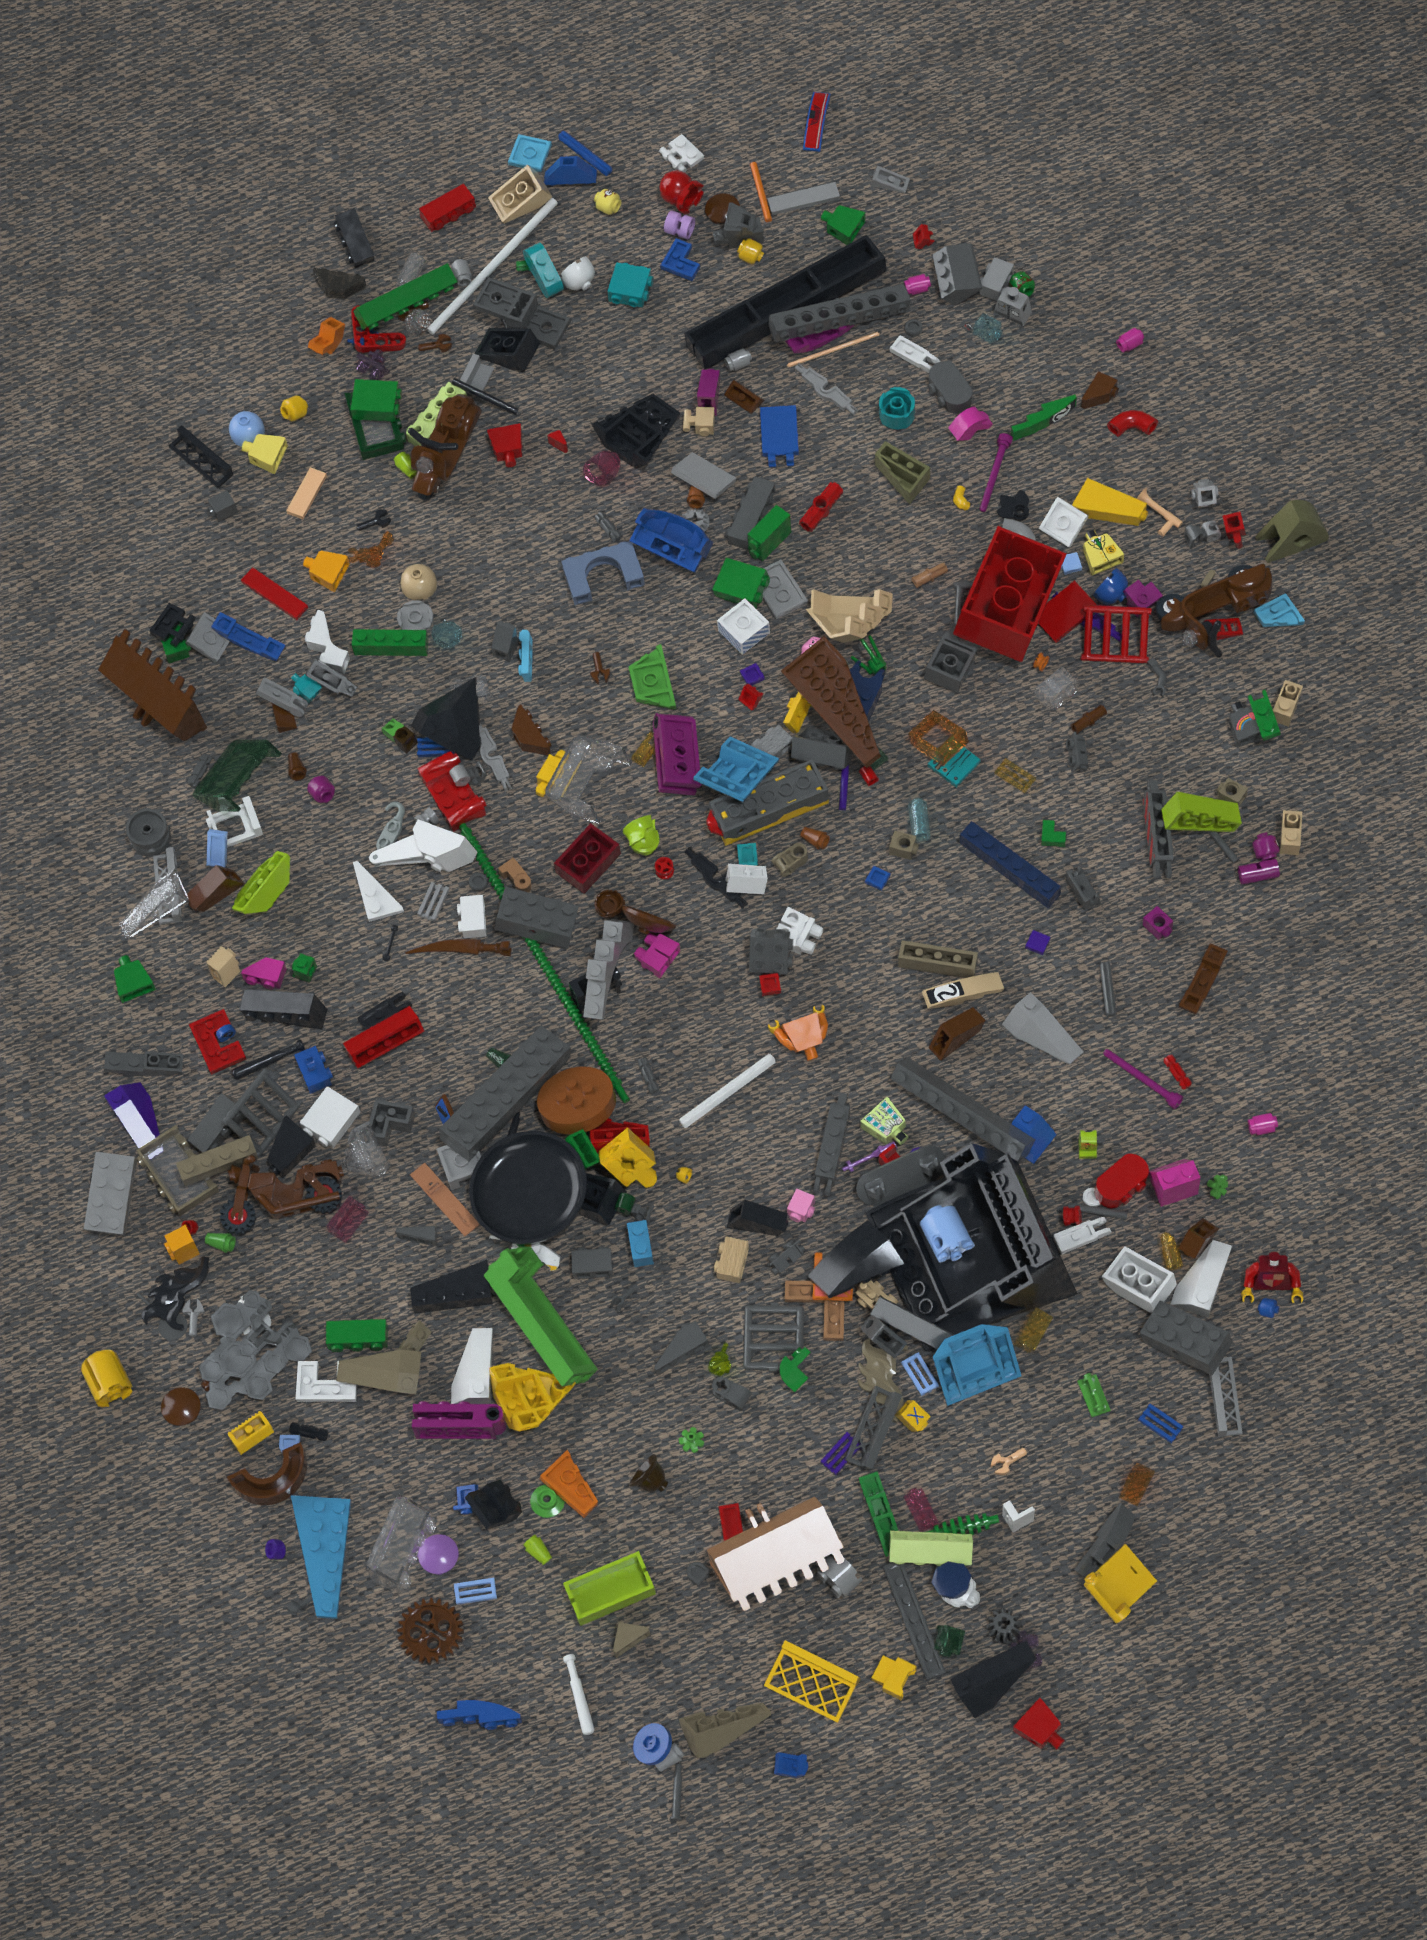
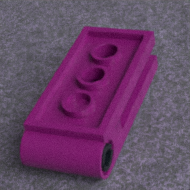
(676, 753)
(457, 1420)

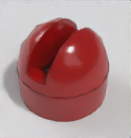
(191, 1225)

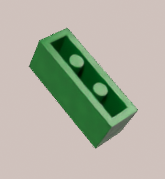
(357, 1335)

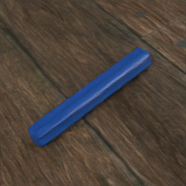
(585, 153)

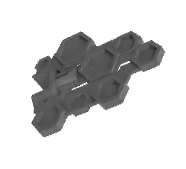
(239, 1358)

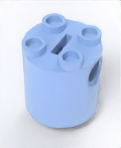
(946, 1233)

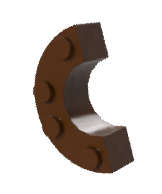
(274, 1488)

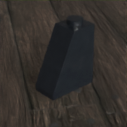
(289, 1147)
(757, 1219)

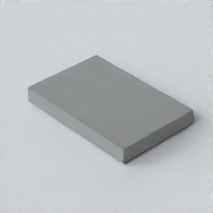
(703, 475)
(783, 592)

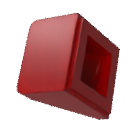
(558, 441)

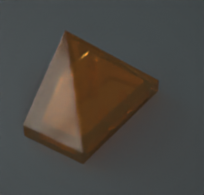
(1136, 1484)

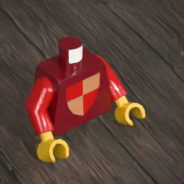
(1272, 1273)

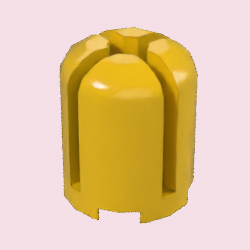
(106, 1377)

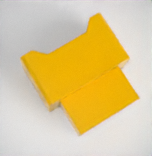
(893, 1675)

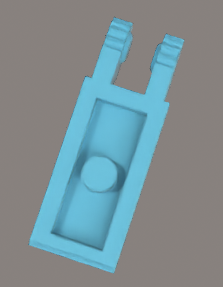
(525, 655)

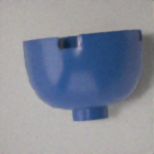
(1112, 588)

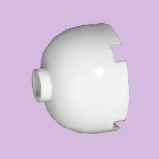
(578, 275)

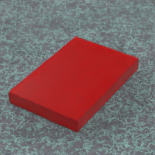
(1065, 611)

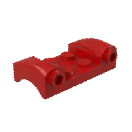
(455, 802)

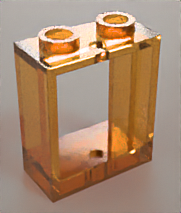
(948, 748)

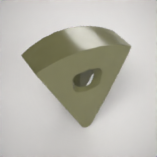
(1298, 530)

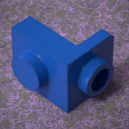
(463, 1506)
(790, 1765)

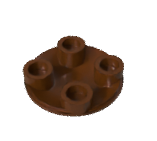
(717, 207)
(180, 1406)

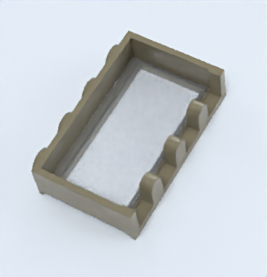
(161, 1158)

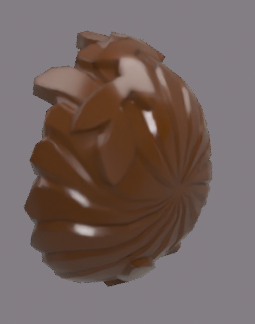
(609, 903)

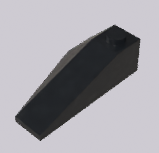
(988, 1681)

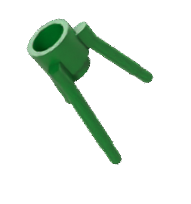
(876, 662)

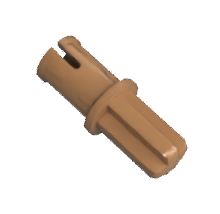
(929, 575)

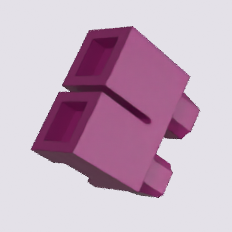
(659, 954)

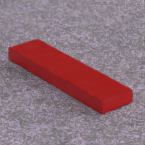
(274, 593)

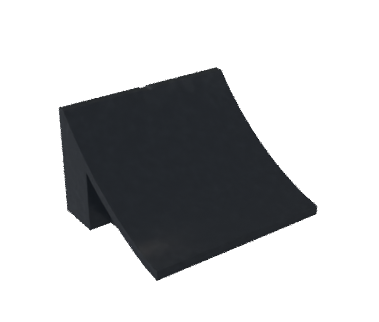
(1012, 1259)

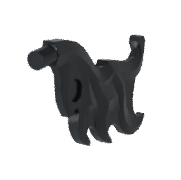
(170, 1295)

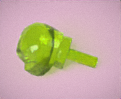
(719, 1363)

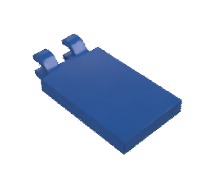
(779, 433)

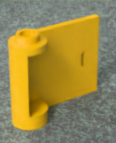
(1117, 1585)

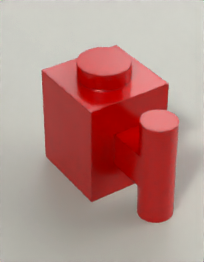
(1234, 528)

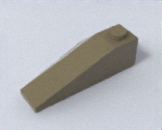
(387, 1371)
(713, 1732)

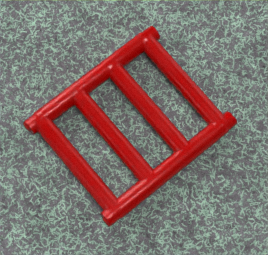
(1106, 656)

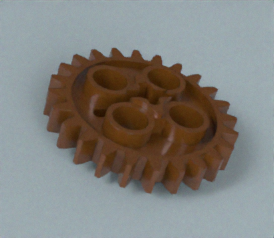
(420, 1646)

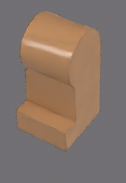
(516, 875)

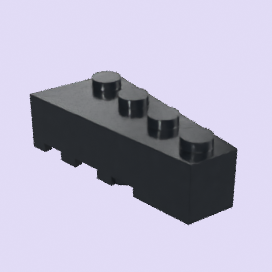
(454, 1290)

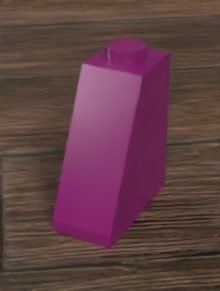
(709, 389)

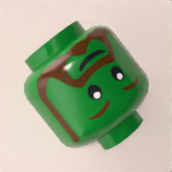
(1023, 283)

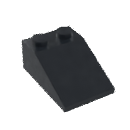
(508, 347)
(601, 1198)

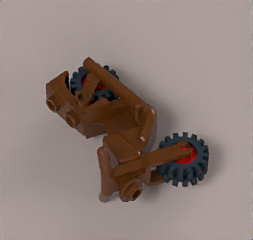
(278, 1198)

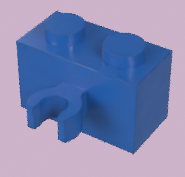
(313, 1069)

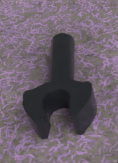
(375, 521)

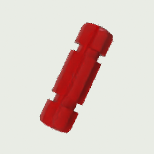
(1177, 1072)

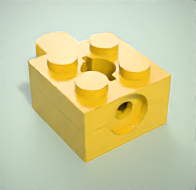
(629, 1159)

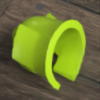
(642, 835)

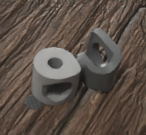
(1208, 530)
(462, 776)

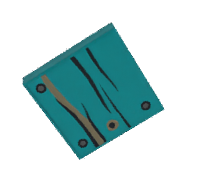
(956, 768)

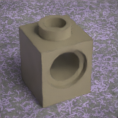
(1232, 786)
(899, 839)

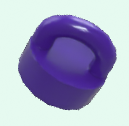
(275, 1549)

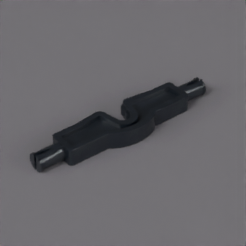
(709, 870)

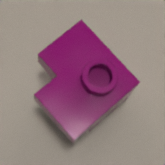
(1141, 595)

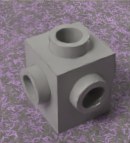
(1207, 498)

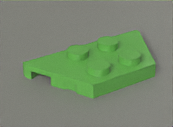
(652, 680)

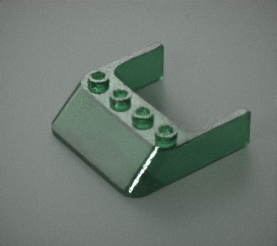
(231, 772)

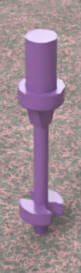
(879, 1150)

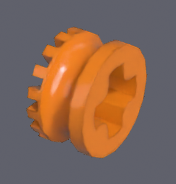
(1041, 662)

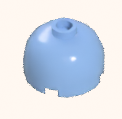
(245, 427)

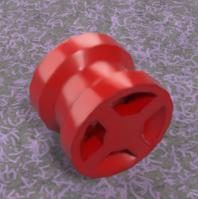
(662, 864)
(1072, 1215)

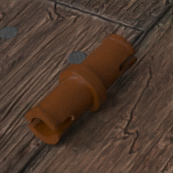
(1088, 719)

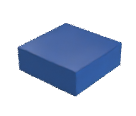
(877, 878)

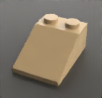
(520, 195)

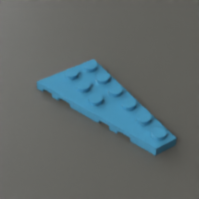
(323, 1540)

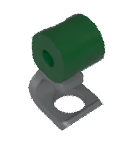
(627, 1205)

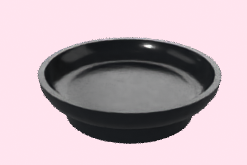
(528, 1187)

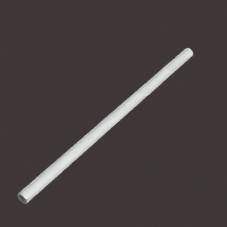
(488, 270)

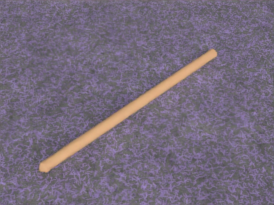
(833, 349)

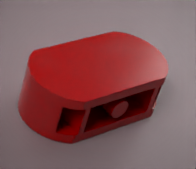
(1121, 1181)

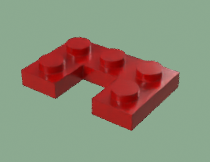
(214, 1056)

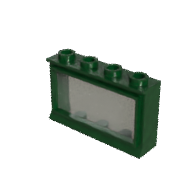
(376, 437)

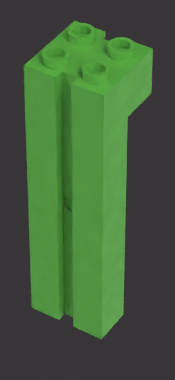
(537, 1317)

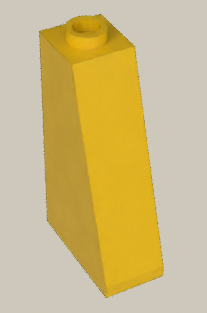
(1109, 504)

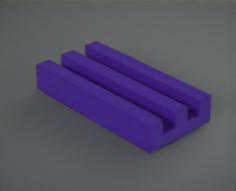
(830, 1466)

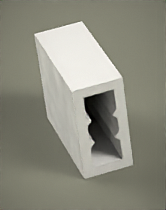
(329, 1117)

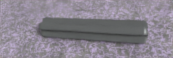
(1107, 986)

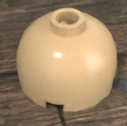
(418, 582)

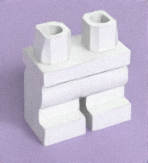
(800, 930)

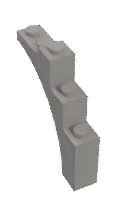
(601, 968)

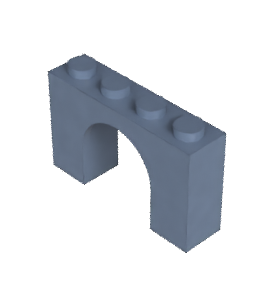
(620, 556)

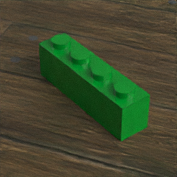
(390, 642)

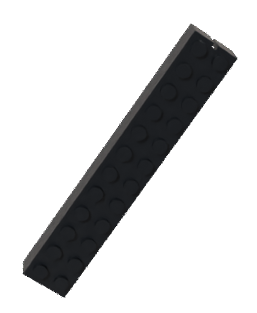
(812, 285)

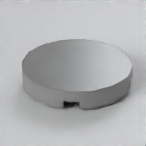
(415, 616)

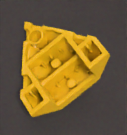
(525, 1394)

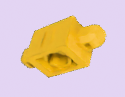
(547, 772)

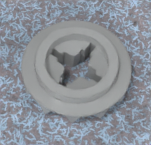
(702, 518)

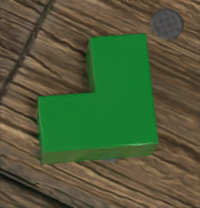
(1052, 837)

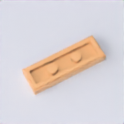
(306, 493)

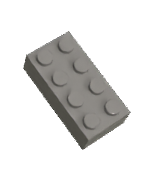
(110, 1193)

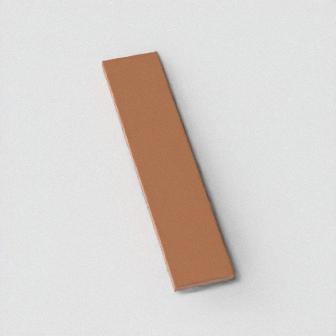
(444, 1199)

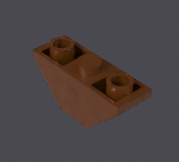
(529, 734)

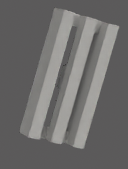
(425, 901)

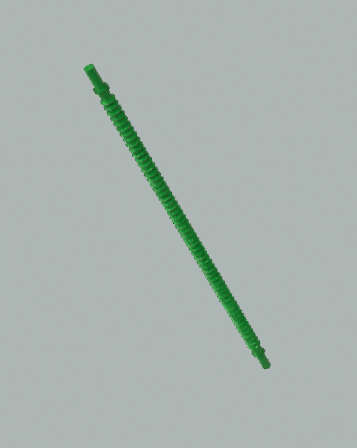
(550, 974)

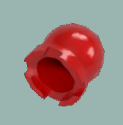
(679, 190)

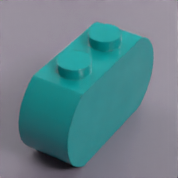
(543, 270)

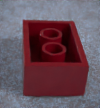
(587, 858)

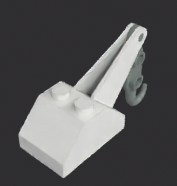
(428, 844)

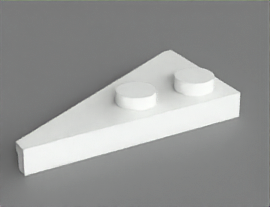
(376, 899)

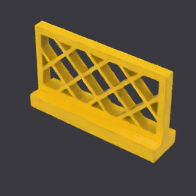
(820, 1665)

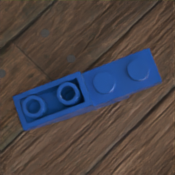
(488, 1713)

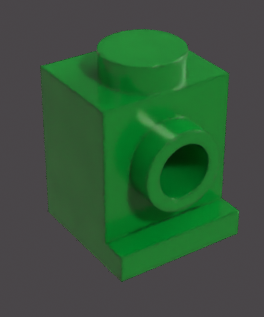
(304, 968)

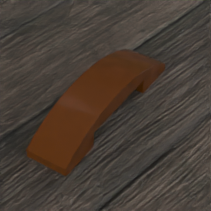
(1204, 979)

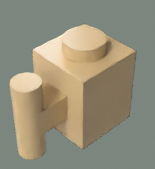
(703, 421)

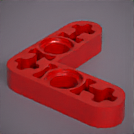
(370, 339)

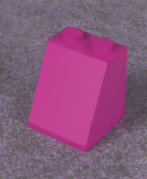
(1175, 1181)

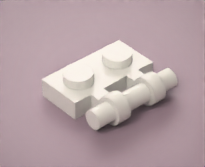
(685, 150)

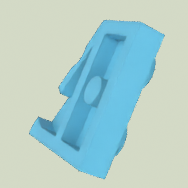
(1279, 613)

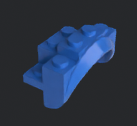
(671, 538)

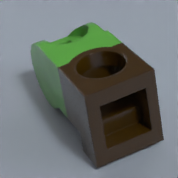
(400, 735)

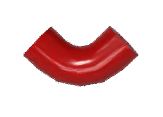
(1132, 419)

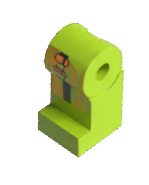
(1087, 1144)

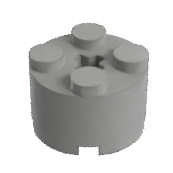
(839, 1576)

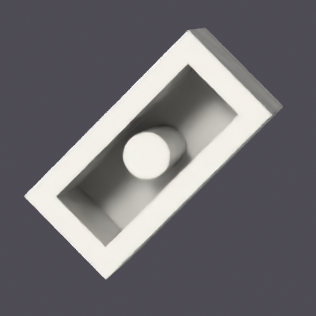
(472, 916)

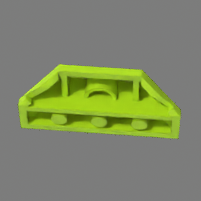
(264, 885)

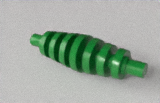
(969, 1525)

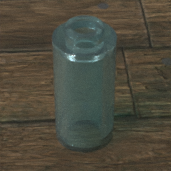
(919, 819)

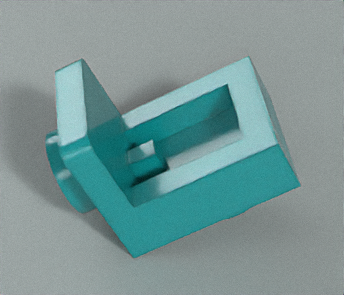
(747, 854)

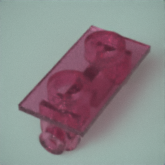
(921, 1509)

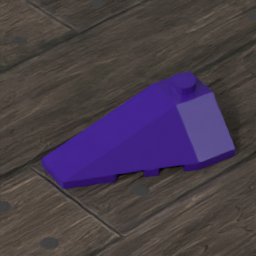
(134, 1111)

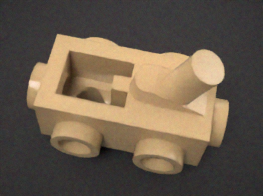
(870, 1292)

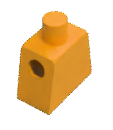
(327, 568)

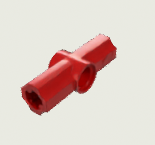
(816, 514)

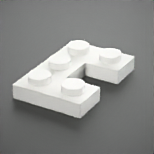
(314, 1390)

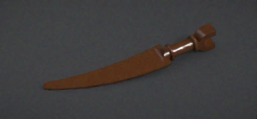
(469, 946)

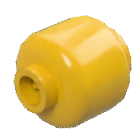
(750, 251)
(294, 408)

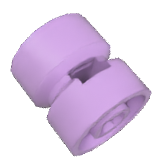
(679, 225)

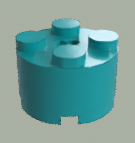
(897, 408)

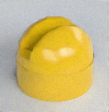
(683, 1172)

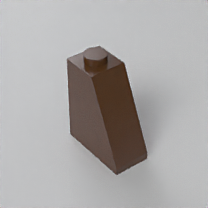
(213, 888)
(956, 1032)

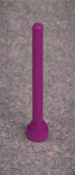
(1004, 441)
(1171, 1097)

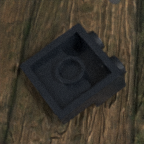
(494, 1504)

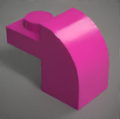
(968, 423)

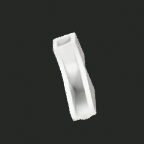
(319, 640)

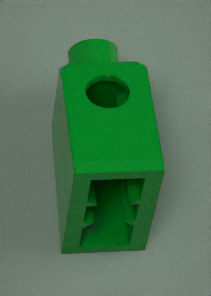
(844, 223)
(132, 979)
(584, 1148)

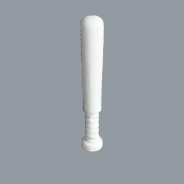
(580, 1701)

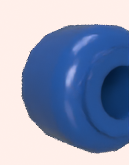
(1268, 1307)

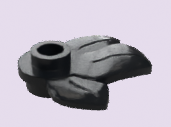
(1012, 505)

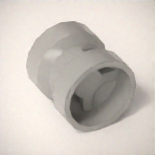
(428, 816)

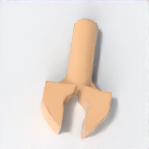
(1007, 1461)

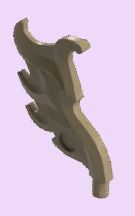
(879, 1372)

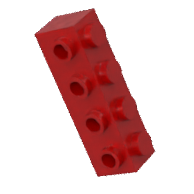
(383, 1037)

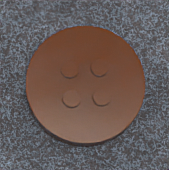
(576, 1100)

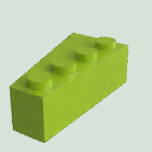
(1200, 814)

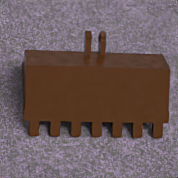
(151, 688)

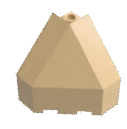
(849, 616)

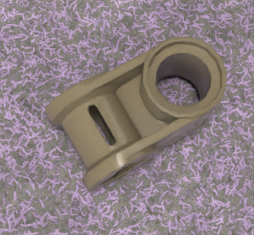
(788, 862)

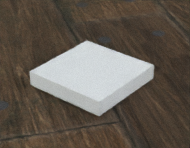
(1063, 522)

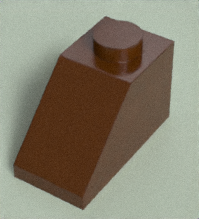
(1100, 391)
(1198, 1238)

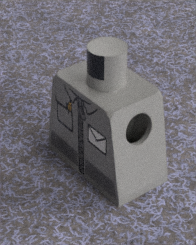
(1013, 306)

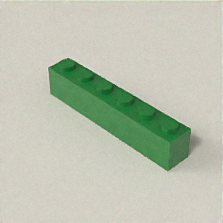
(405, 296)

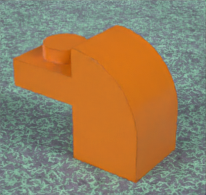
(329, 336)

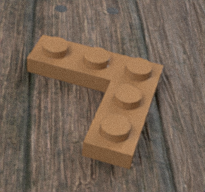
(833, 1310)

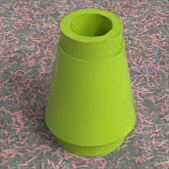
(403, 462)
(537, 1549)

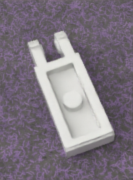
(913, 353)
(1080, 1235)

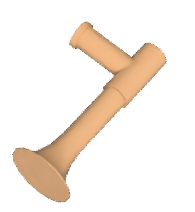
(1171, 519)

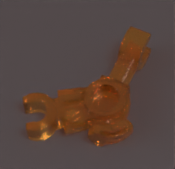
(373, 554)

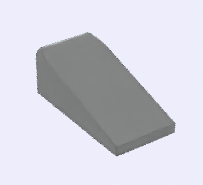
(888, 180)

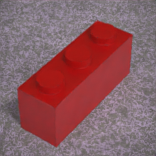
(447, 208)

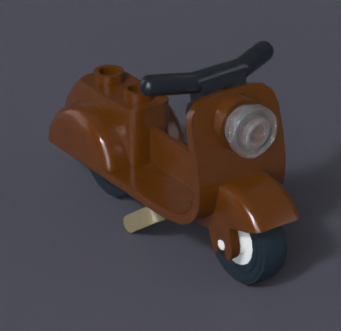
(445, 447)
(1242, 589)

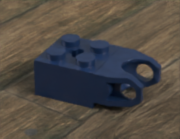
(868, 688)

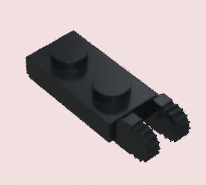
(383, 1011)

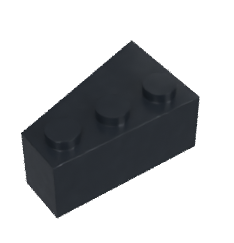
(353, 238)

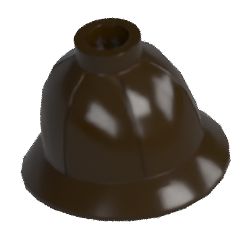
(650, 1476)

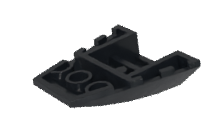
(637, 429)
(855, 1260)

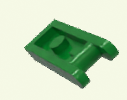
(1264, 716)

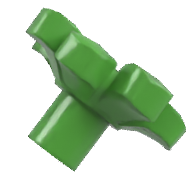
(1218, 1186)
(691, 1440)

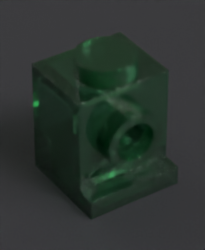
(949, 1640)

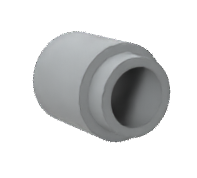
(461, 272)
(738, 360)

